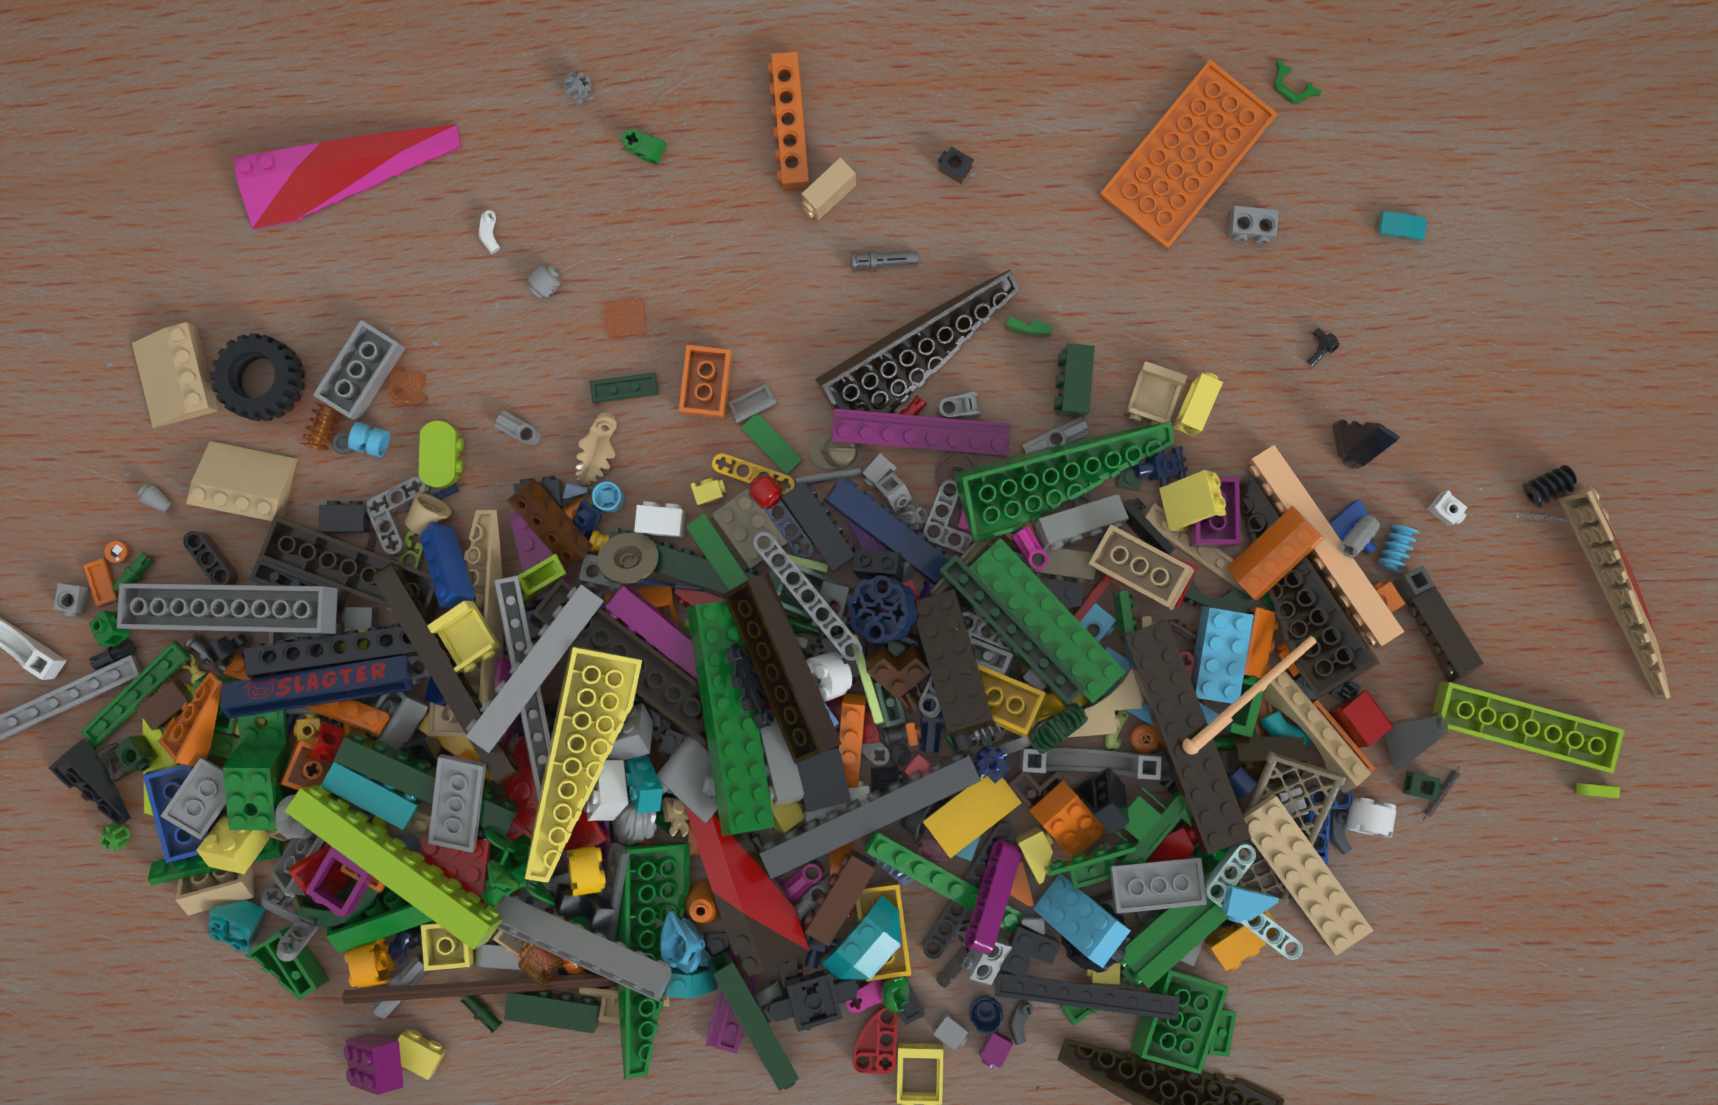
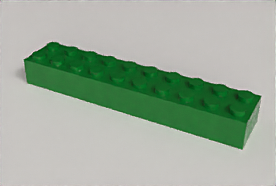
(730, 730)
(393, 914)

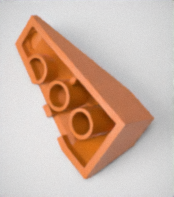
(192, 732)

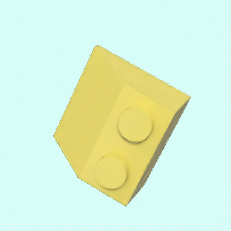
(1036, 850)

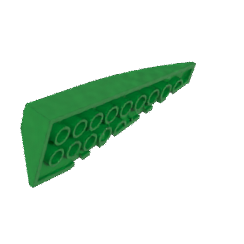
(1023, 487)

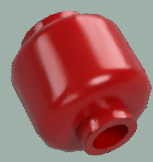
(765, 491)

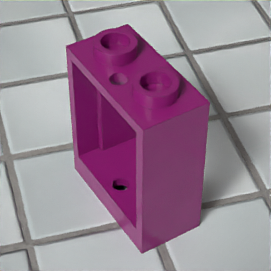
(328, 899)

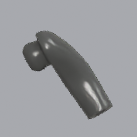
(1337, 831)
(1017, 1021)

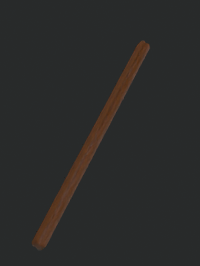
(473, 988)

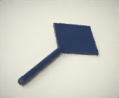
(669, 584)

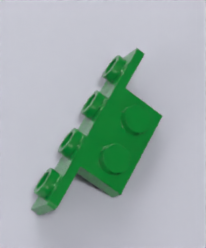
(1092, 867)

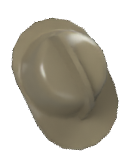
(834, 454)

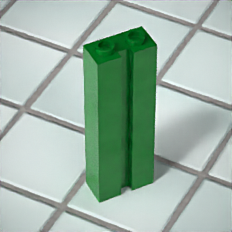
(1171, 936)

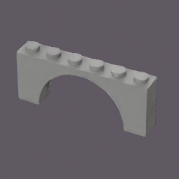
(1091, 760)

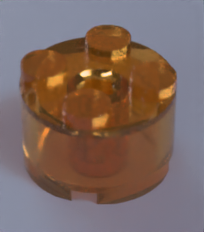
(539, 963)

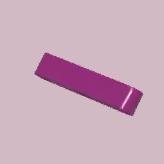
(993, 897)

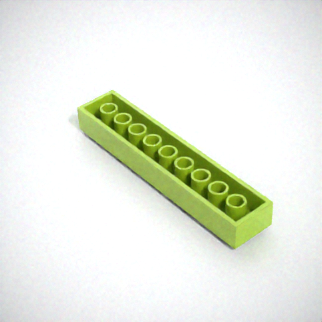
(395, 865)

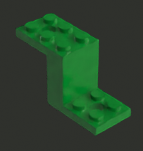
(254, 771)

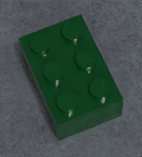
(1074, 380)

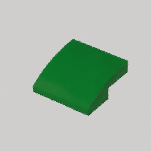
(1223, 1034)

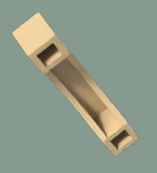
(1337, 755)

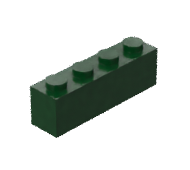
(553, 1010)

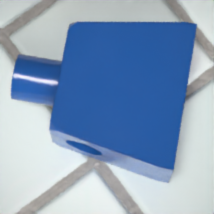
(1346, 520)

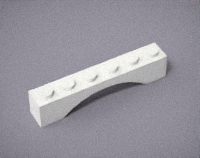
(29, 652)

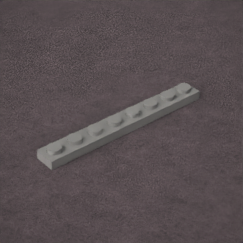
(68, 696)

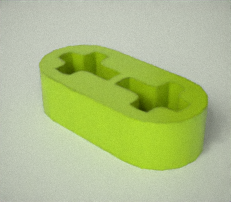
(1597, 790)

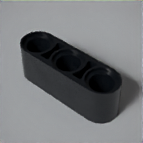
(201, 553)

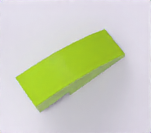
(540, 577)

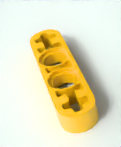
(754, 471)

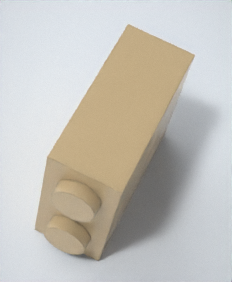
(828, 189)

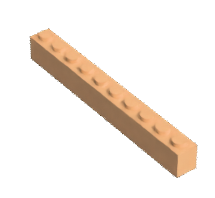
(1340, 571)

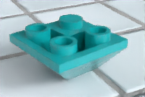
(236, 924)

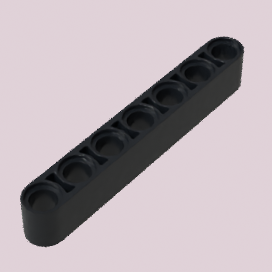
(956, 919)

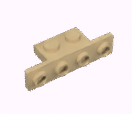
(609, 1005)

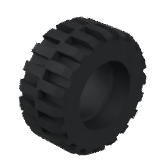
(230, 370)

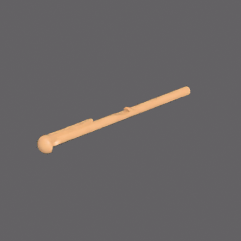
(1219, 723)

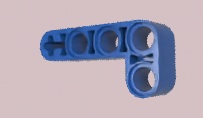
(1323, 846)

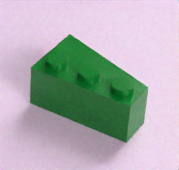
(296, 976)

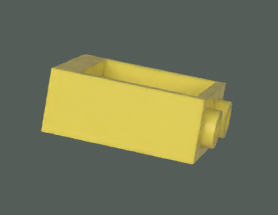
(1198, 404)
(919, 1050)

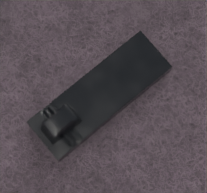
(1143, 526)

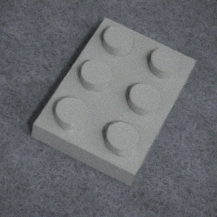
(198, 799)

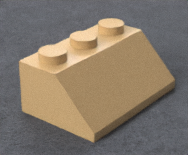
(214, 889)

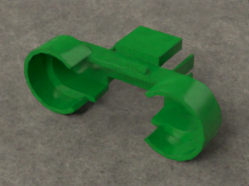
(1151, 826)

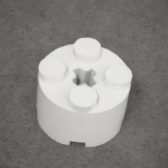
(830, 675)
(1371, 817)

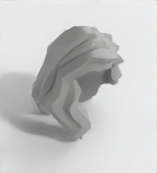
(633, 826)

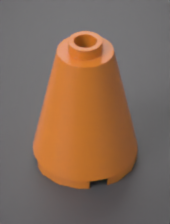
(701, 904)

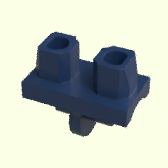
(587, 518)

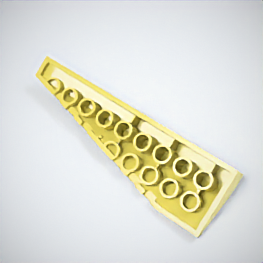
(589, 716)

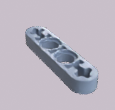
(787, 519)

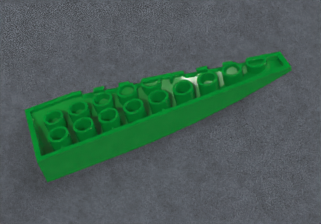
(653, 886)

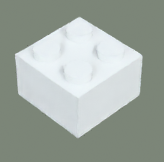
(660, 521)
(609, 793)

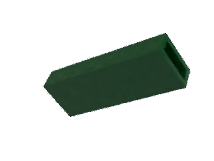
(753, 1021)

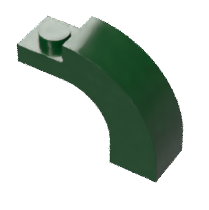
(322, 916)

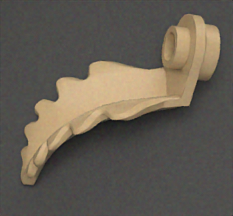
(596, 449)

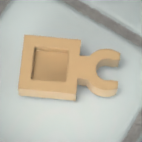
(676, 813)

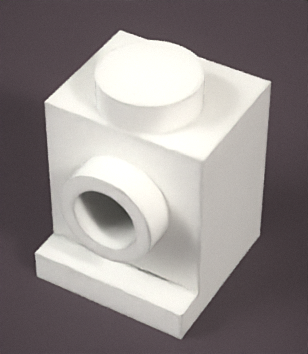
(1441, 505)

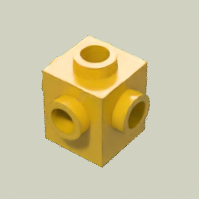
(303, 728)

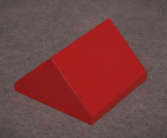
(1362, 719)

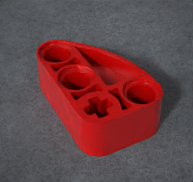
(870, 1045)

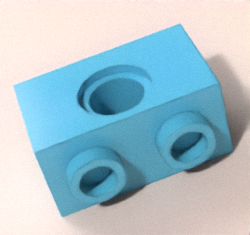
(1101, 619)

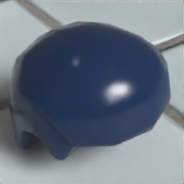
(986, 1014)

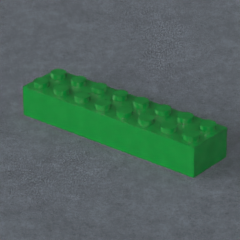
(1047, 620)

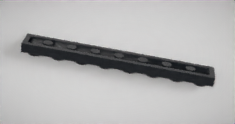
(1088, 996)

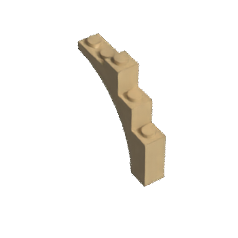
(1122, 697)

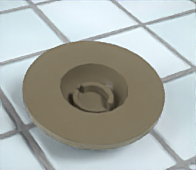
(627, 558)

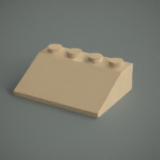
(174, 375)
(242, 481)

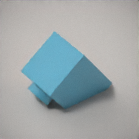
(1246, 903)

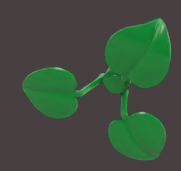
(501, 879)

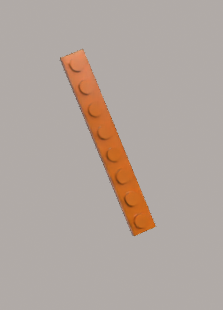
(347, 711)

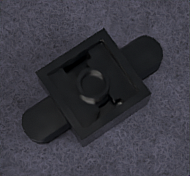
(812, 999)

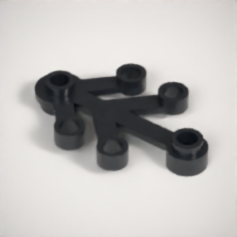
(749, 684)

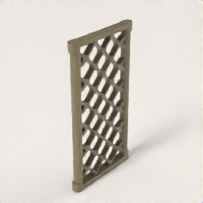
(1272, 758)

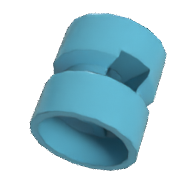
(372, 440)
(608, 497)

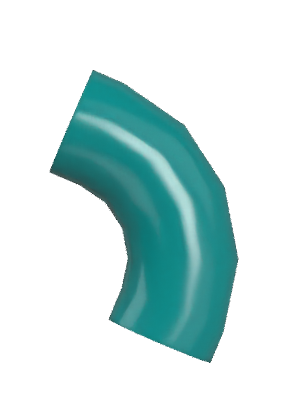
(1277, 727)

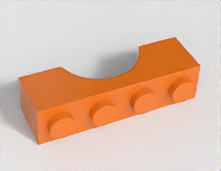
(852, 735)

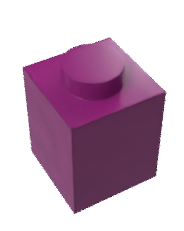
(995, 1049)

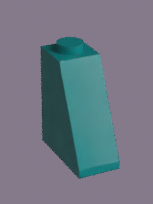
(692, 984)

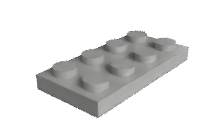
(457, 803)
(1157, 885)

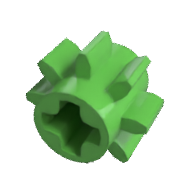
(114, 836)

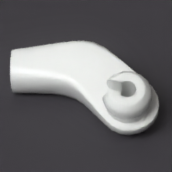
(486, 231)

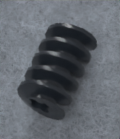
(1550, 485)

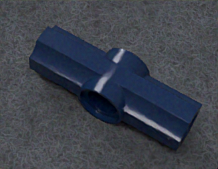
(931, 729)

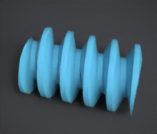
(1396, 548)

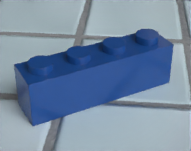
(446, 565)

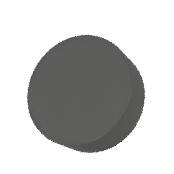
(340, 443)

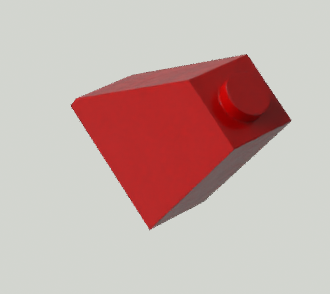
(1176, 844)

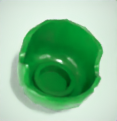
(895, 993)

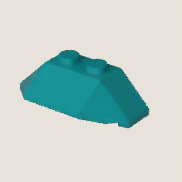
(867, 943)

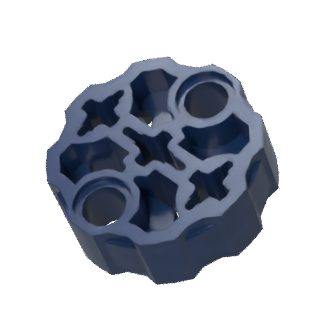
(872, 595)

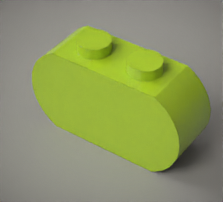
(440, 454)

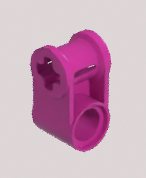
(868, 994)

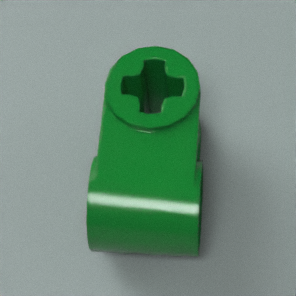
(647, 147)

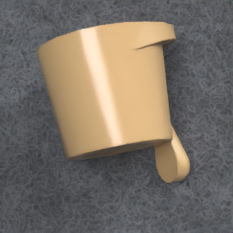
(426, 510)

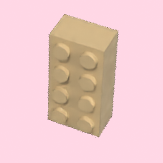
(1141, 567)

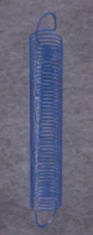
(448, 488)

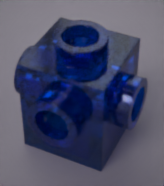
(997, 769)

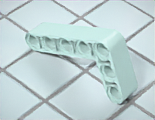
(1262, 923)

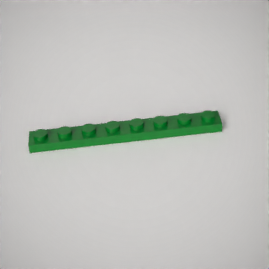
(932, 875)

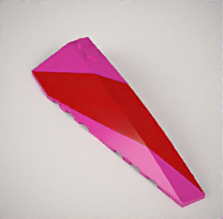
(305, 178)

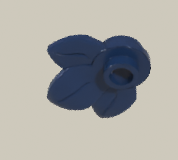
(398, 947)

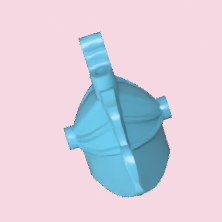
(682, 944)

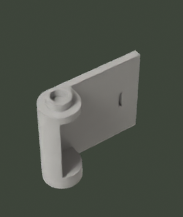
(684, 777)

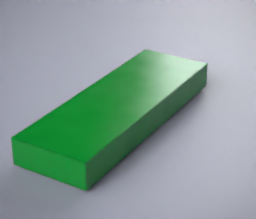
(771, 443)

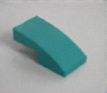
(1402, 225)

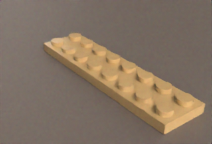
(1305, 875)

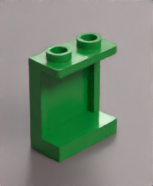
(1246, 717)

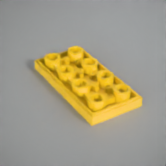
(971, 814)

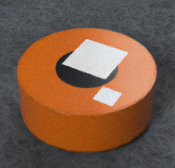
(117, 552)

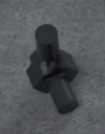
(1328, 343)

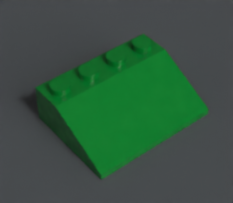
(1186, 1040)

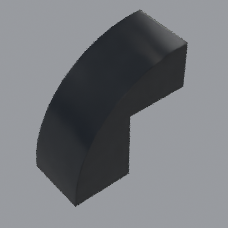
(591, 906)

